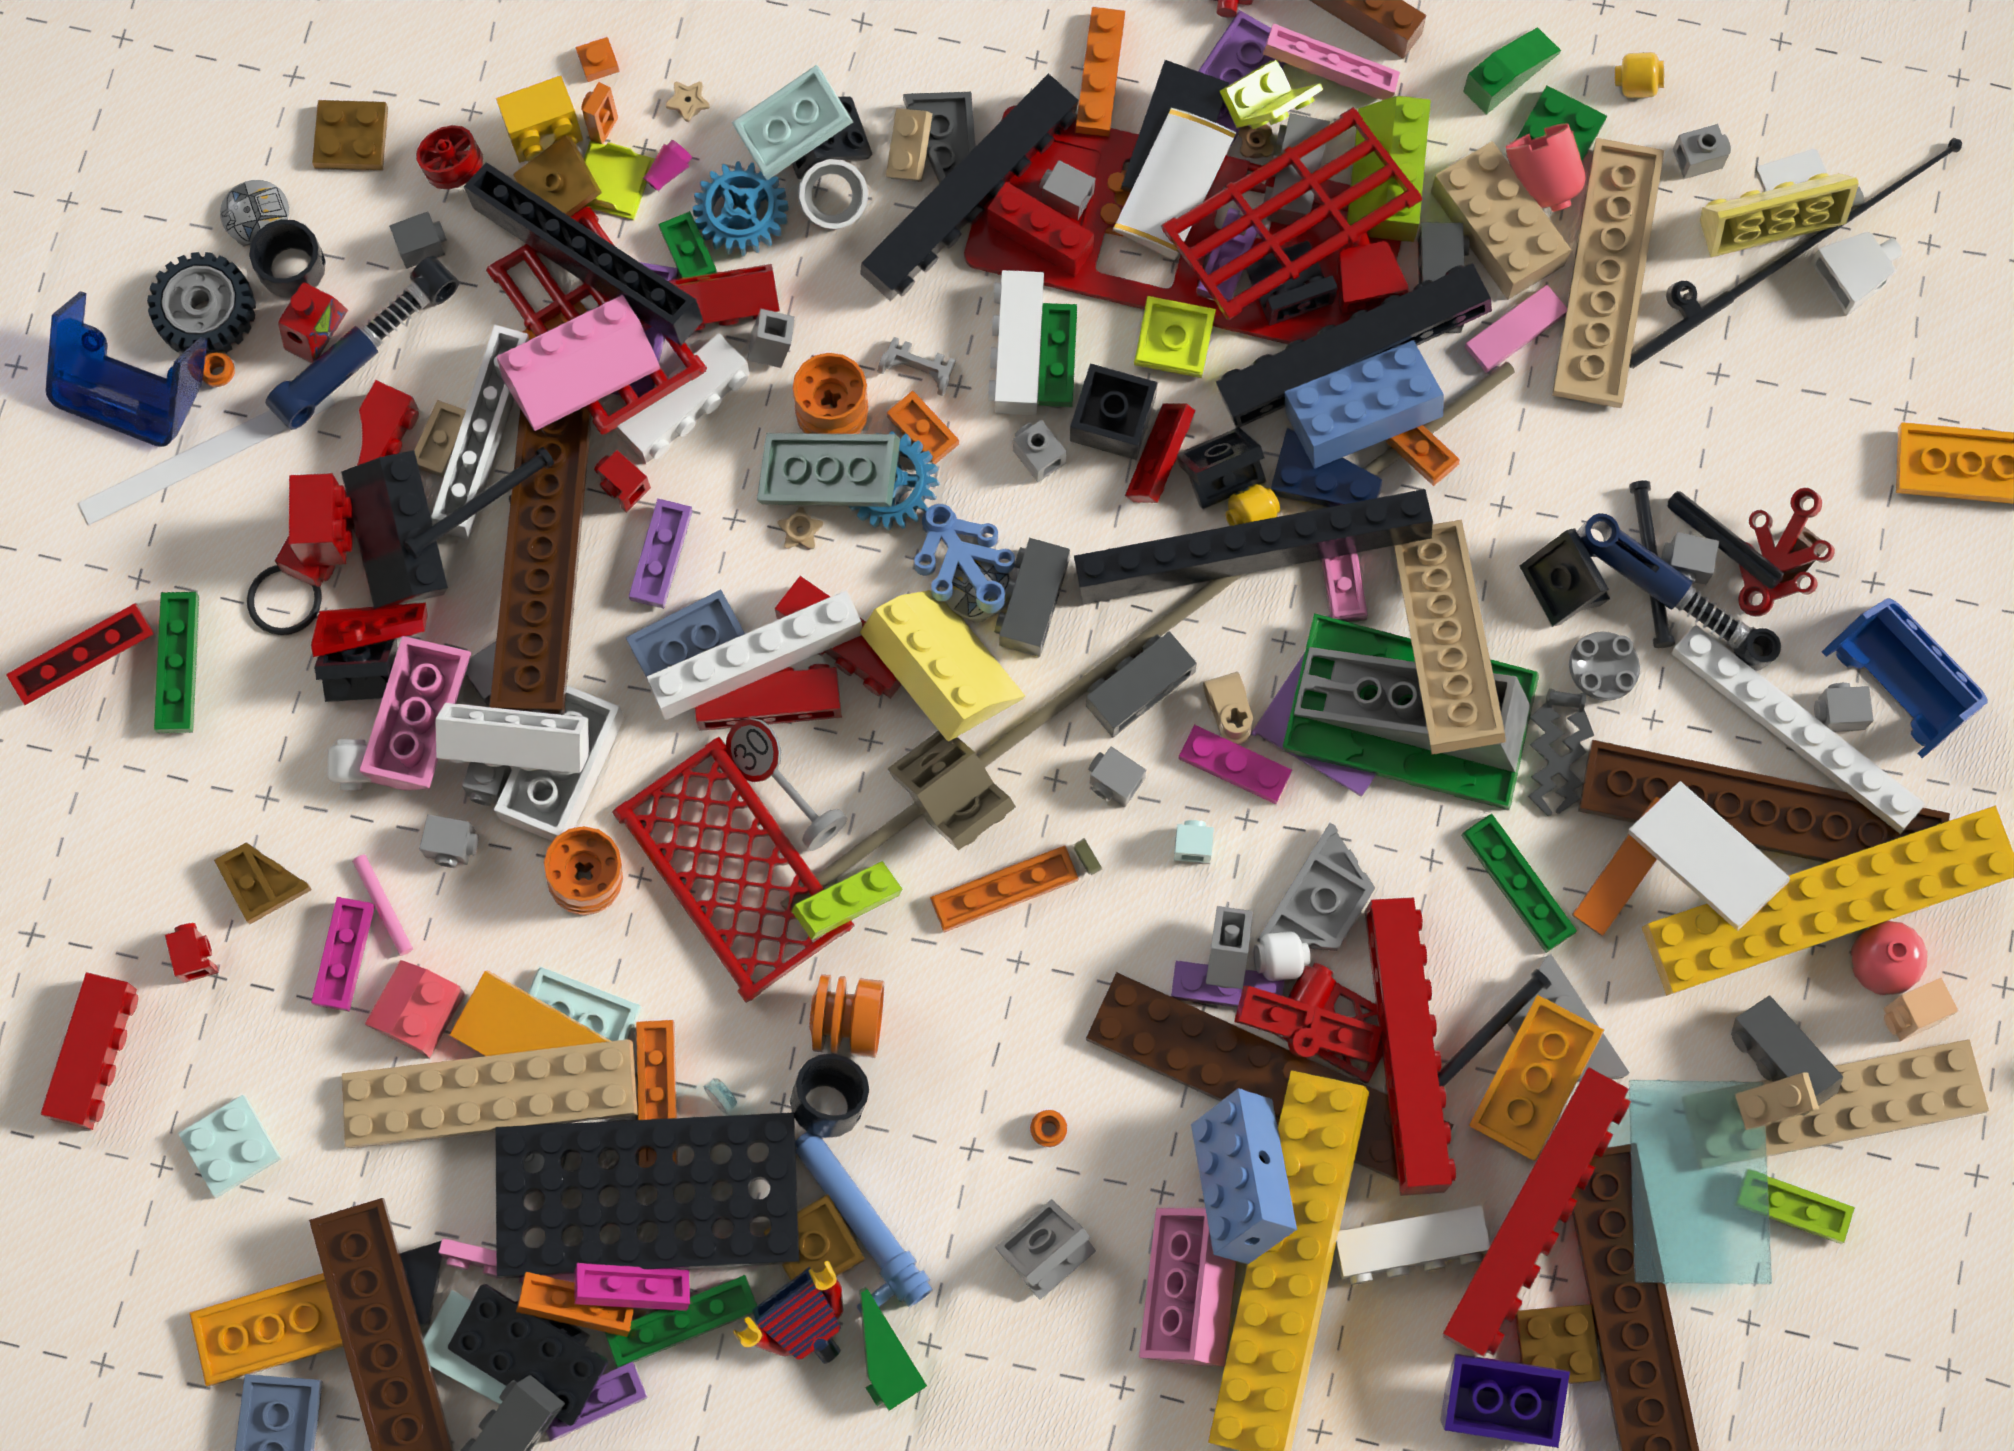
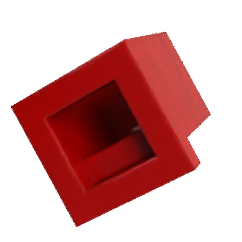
(622, 480)
(189, 953)

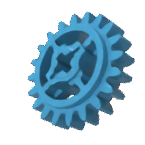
(729, 189)
(905, 482)

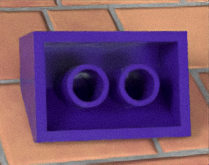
(1505, 1400)

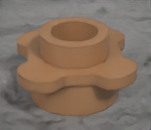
(1252, 150)

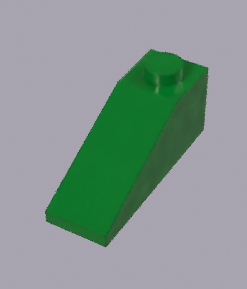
(1509, 69)
(887, 1362)

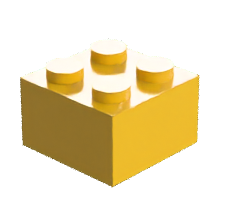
(538, 117)

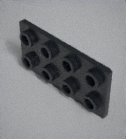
(521, 1345)

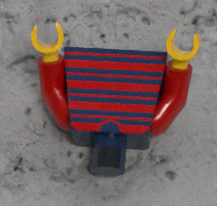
(799, 1317)

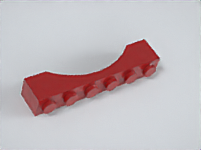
(384, 420)

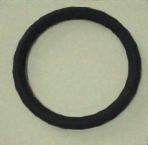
(276, 630)

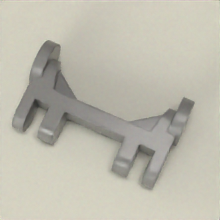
(939, 372)

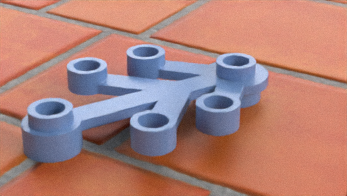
(962, 554)

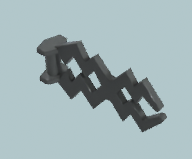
(1558, 764)

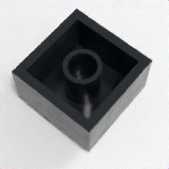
(1113, 411)

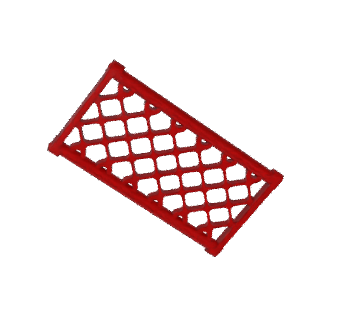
(625, 814)

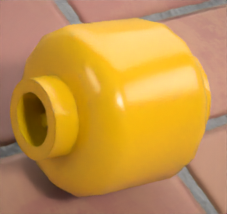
(1640, 75)
(1252, 505)

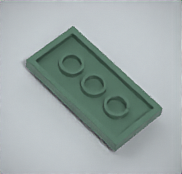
(828, 469)

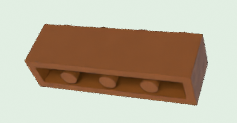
(1387, 22)

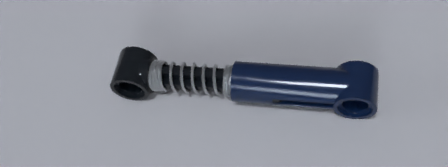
(296, 399)
(1675, 589)

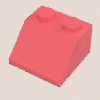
(415, 1007)

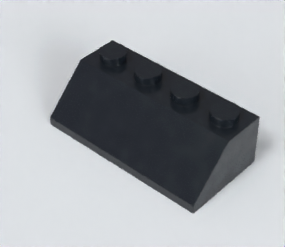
(385, 512)

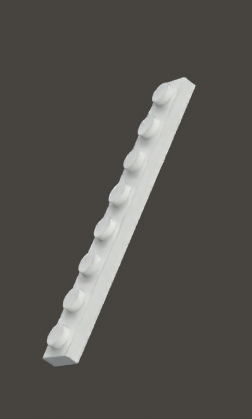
(1798, 729)

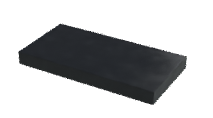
(1177, 89)

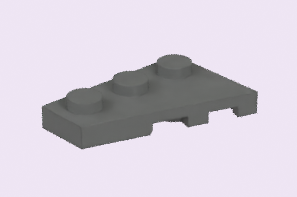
(950, 130)

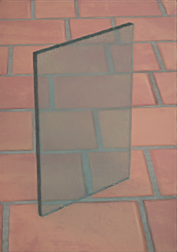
(1697, 1185)

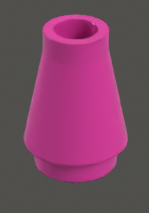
(667, 165)

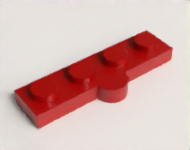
(1307, 1026)

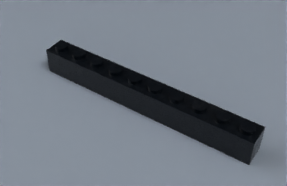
(1254, 546)

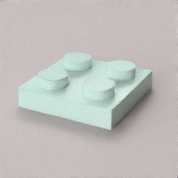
(229, 1146)

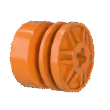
(833, 381)
(583, 850)
(847, 1015)

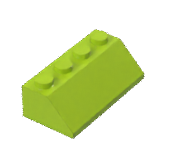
(1402, 130)

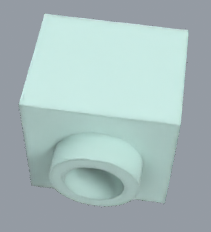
(1193, 842)

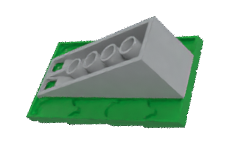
(1370, 687)

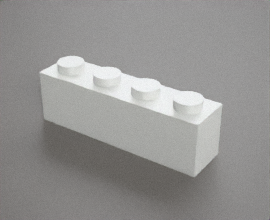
(1018, 342)
(676, 414)
(512, 738)
(1411, 1243)

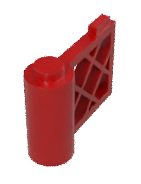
(1322, 991)

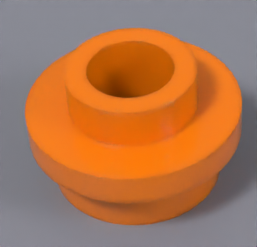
(218, 360)
(1057, 1120)

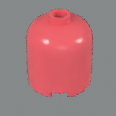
(1548, 166)

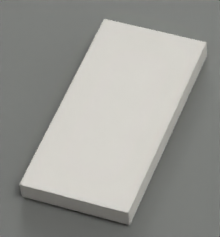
(1709, 855)

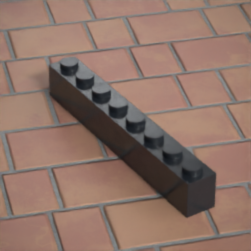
(969, 188)
(583, 253)
(1415, 316)

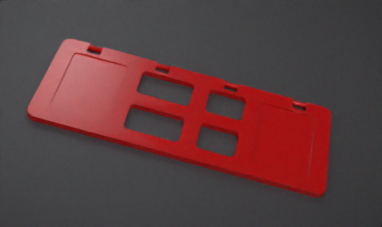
(1100, 158)

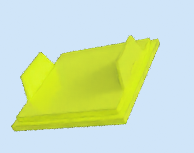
(619, 177)

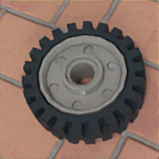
(197, 281)

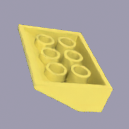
(1778, 213)
(940, 662)

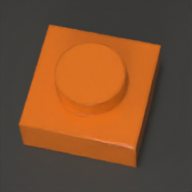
(597, 59)

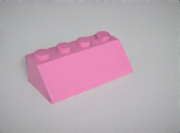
(578, 362)
(404, 732)
(1186, 1292)

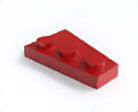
(363, 626)

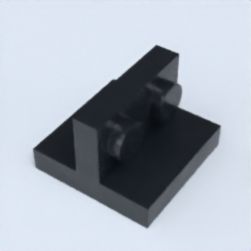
(1223, 466)
(1565, 578)
(356, 672)

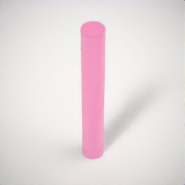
(382, 905)

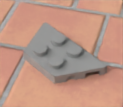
(1323, 896)
(1562, 993)

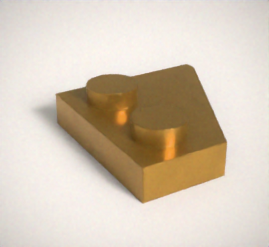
(258, 882)

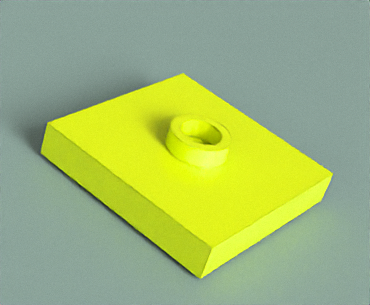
(1174, 337)

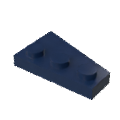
(1326, 485)

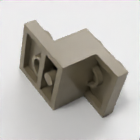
(951, 789)

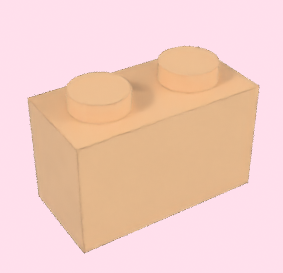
(1919, 1009)

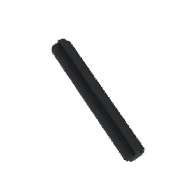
(1728, 541)

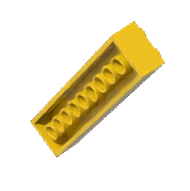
(1836, 900)
(1289, 1282)

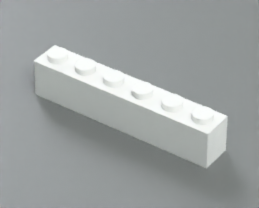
(479, 433)
(755, 655)

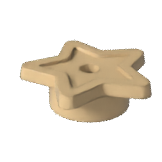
(691, 108)
(797, 520)

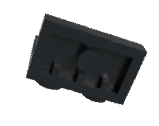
(845, 145)
(1295, 296)

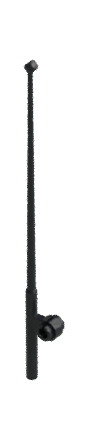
(1695, 314)

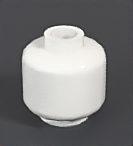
(345, 763)
(1281, 956)

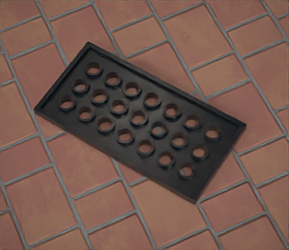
(627, 1139)

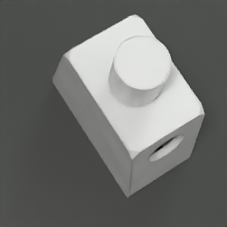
(1856, 268)

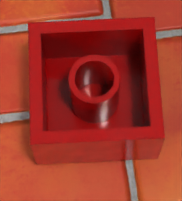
(319, 519)

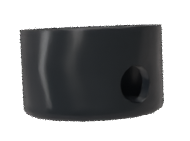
(282, 236)
(834, 1072)

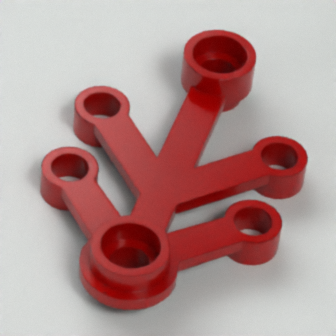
(1781, 555)

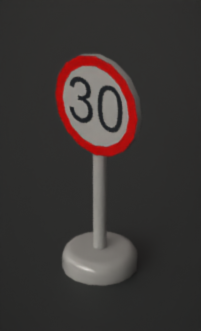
(758, 755)

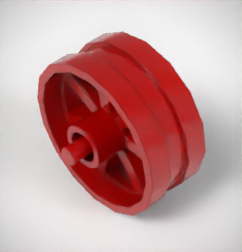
(454, 163)

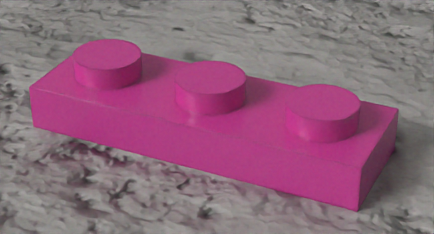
(1235, 764)
(343, 954)
(632, 1287)

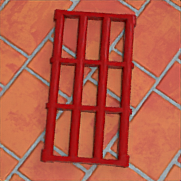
(1273, 243)
(564, 304)

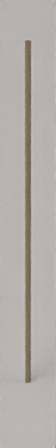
(1131, 649)

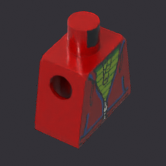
(313, 319)

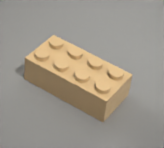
(1502, 220)

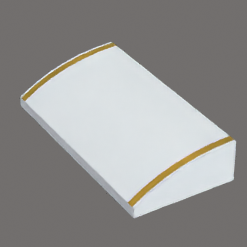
(1173, 179)

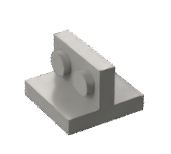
(1046, 1248)

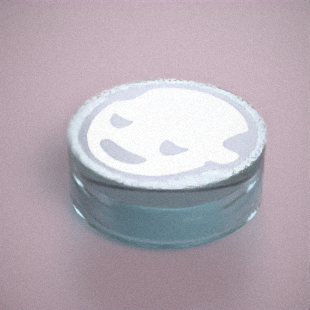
(720, 1095)

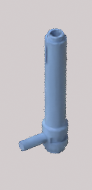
(896, 1265)

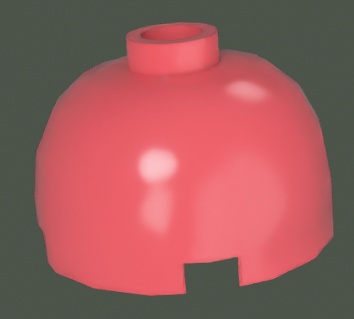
(1889, 958)

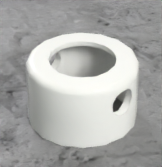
(857, 184)

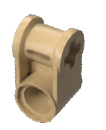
(1229, 702)

